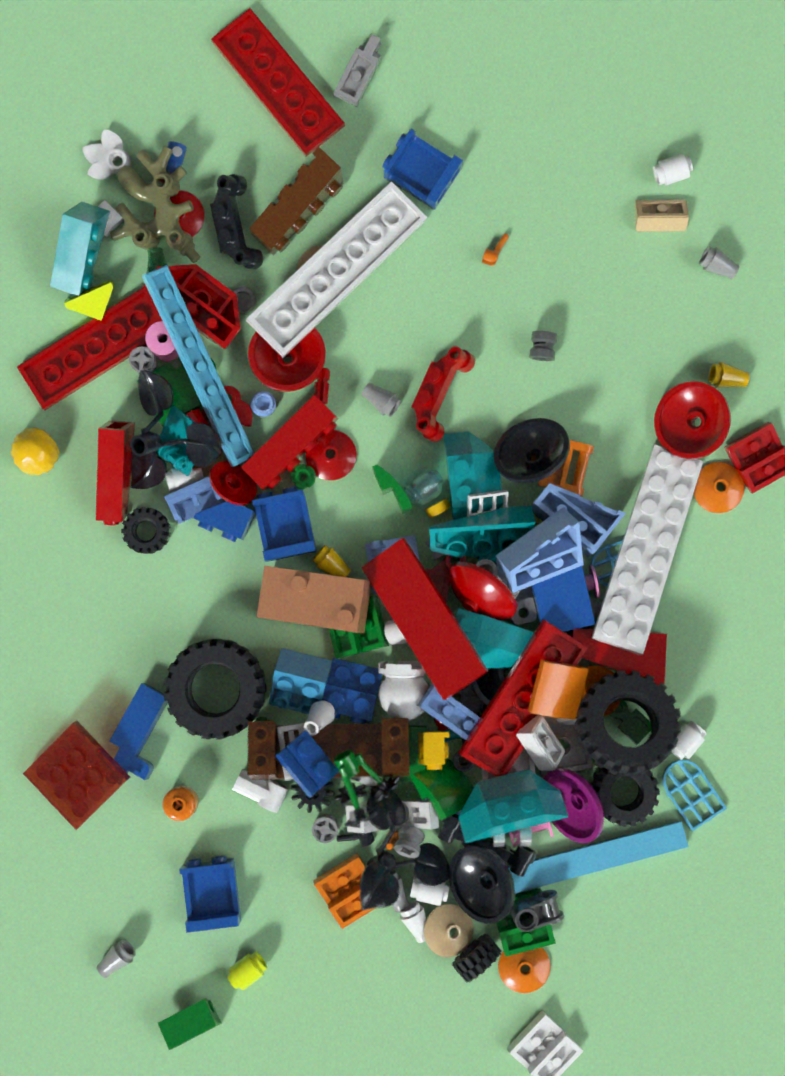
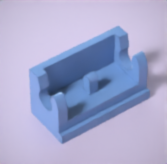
(192, 499)

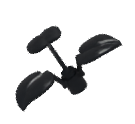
(202, 441)
(379, 887)

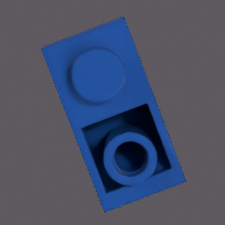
(227, 517)

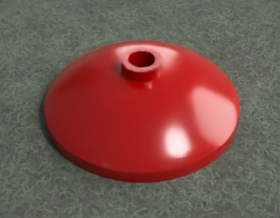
(271, 370)
(678, 412)
(481, 591)

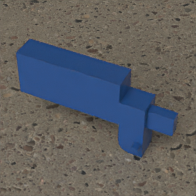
(136, 728)

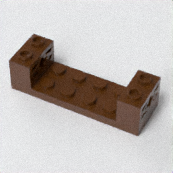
(380, 744)

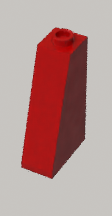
(113, 471)
(651, 662)

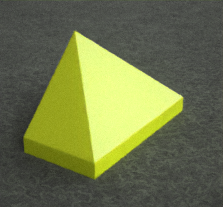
(92, 301)

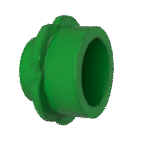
(303, 483)

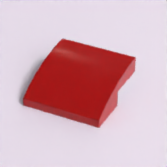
(758, 457)

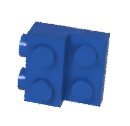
(352, 690)

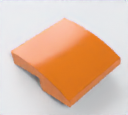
(558, 690)
(342, 890)

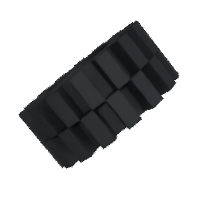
(130, 530)
(476, 958)

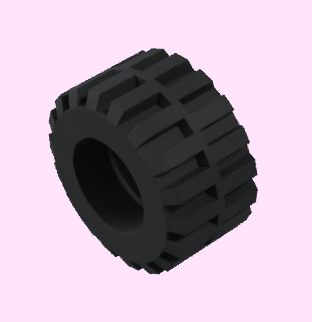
(638, 808)

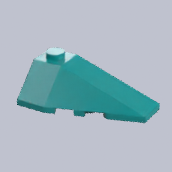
(482, 534)
(494, 640)

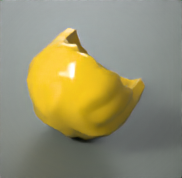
(34, 451)

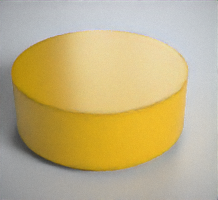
(438, 507)

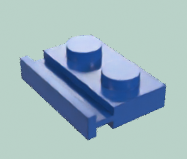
(307, 763)

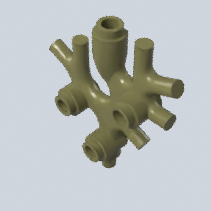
(167, 214)

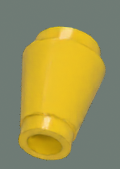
(727, 376)
(330, 562)

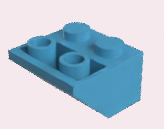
(299, 681)

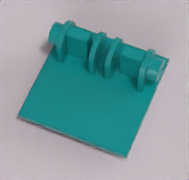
(174, 429)

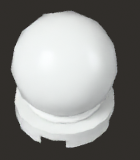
(402, 689)

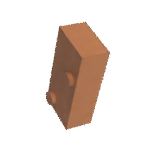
(314, 599)

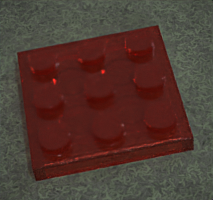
(76, 775)

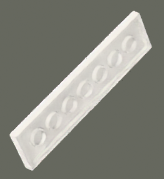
(336, 269)
(647, 551)

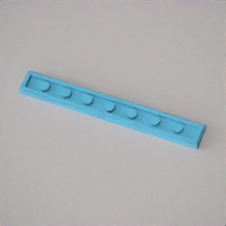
(198, 365)
(602, 856)

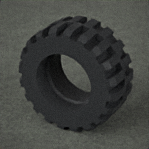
(180, 696)
(651, 699)

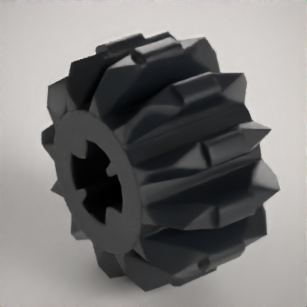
(313, 800)

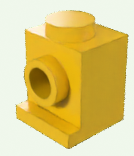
(432, 749)

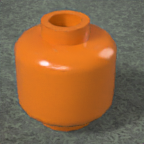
(186, 796)

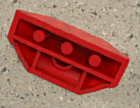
(209, 303)

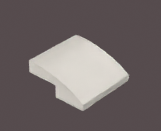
(544, 1047)

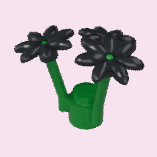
(348, 767)

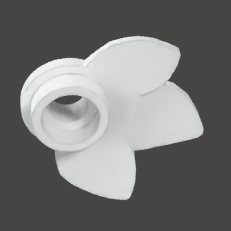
(104, 155)

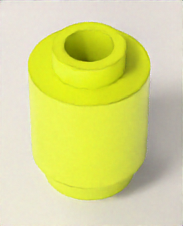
(247, 970)

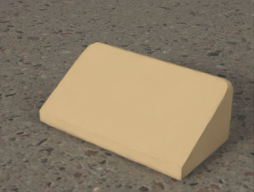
(661, 215)

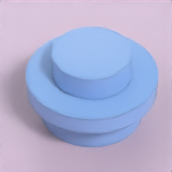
(263, 404)

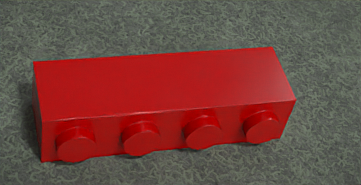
(290, 442)

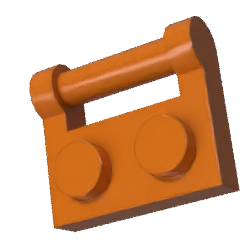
(559, 477)

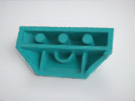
(470, 472)
(510, 805)

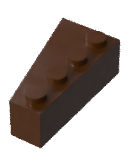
(298, 202)

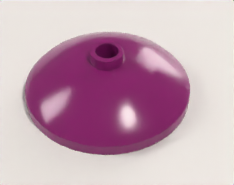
(582, 804)

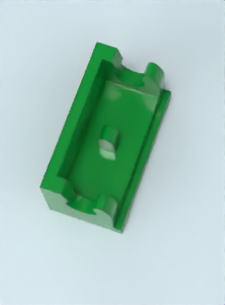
(189, 1023)

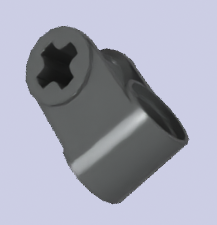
(539, 911)

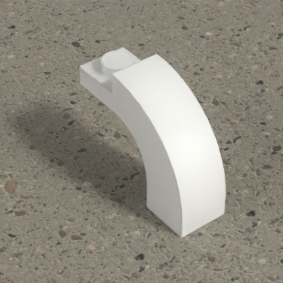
(418, 814)

